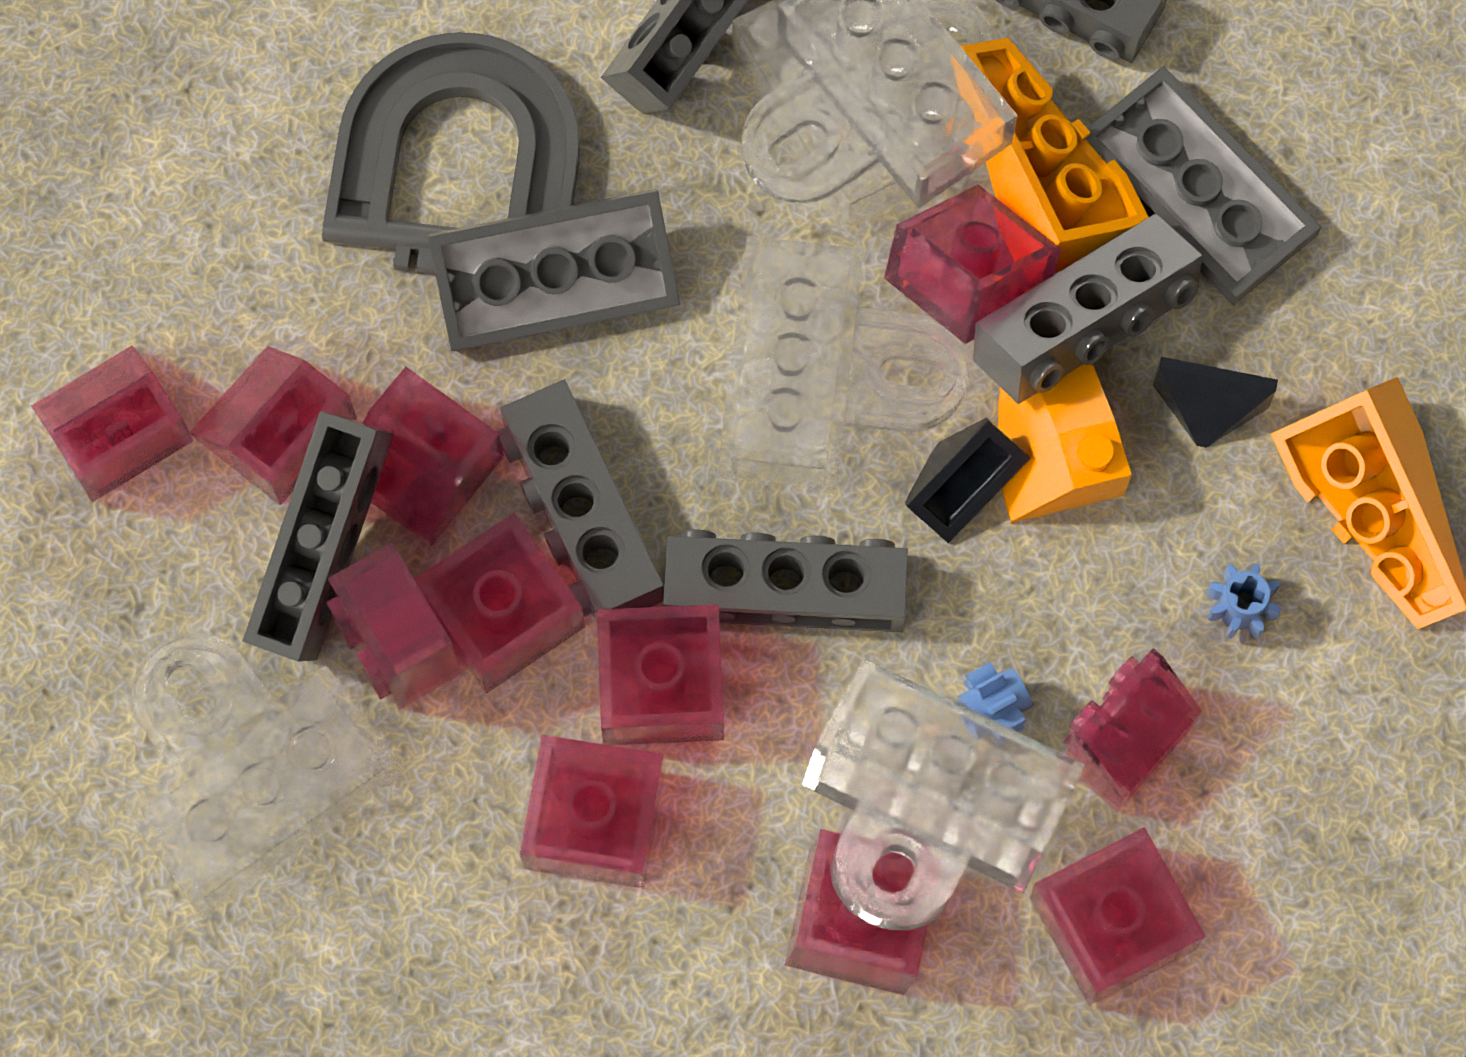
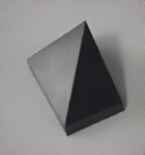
(1211, 399)
(964, 477)

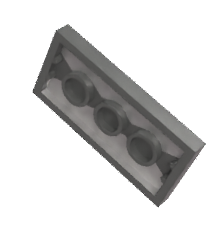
(1203, 184)
(553, 269)

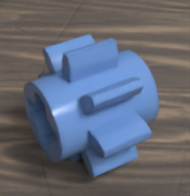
(1228, 594)
(997, 695)

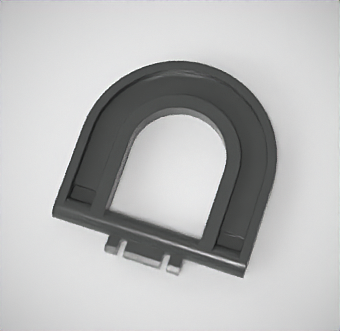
(411, 81)

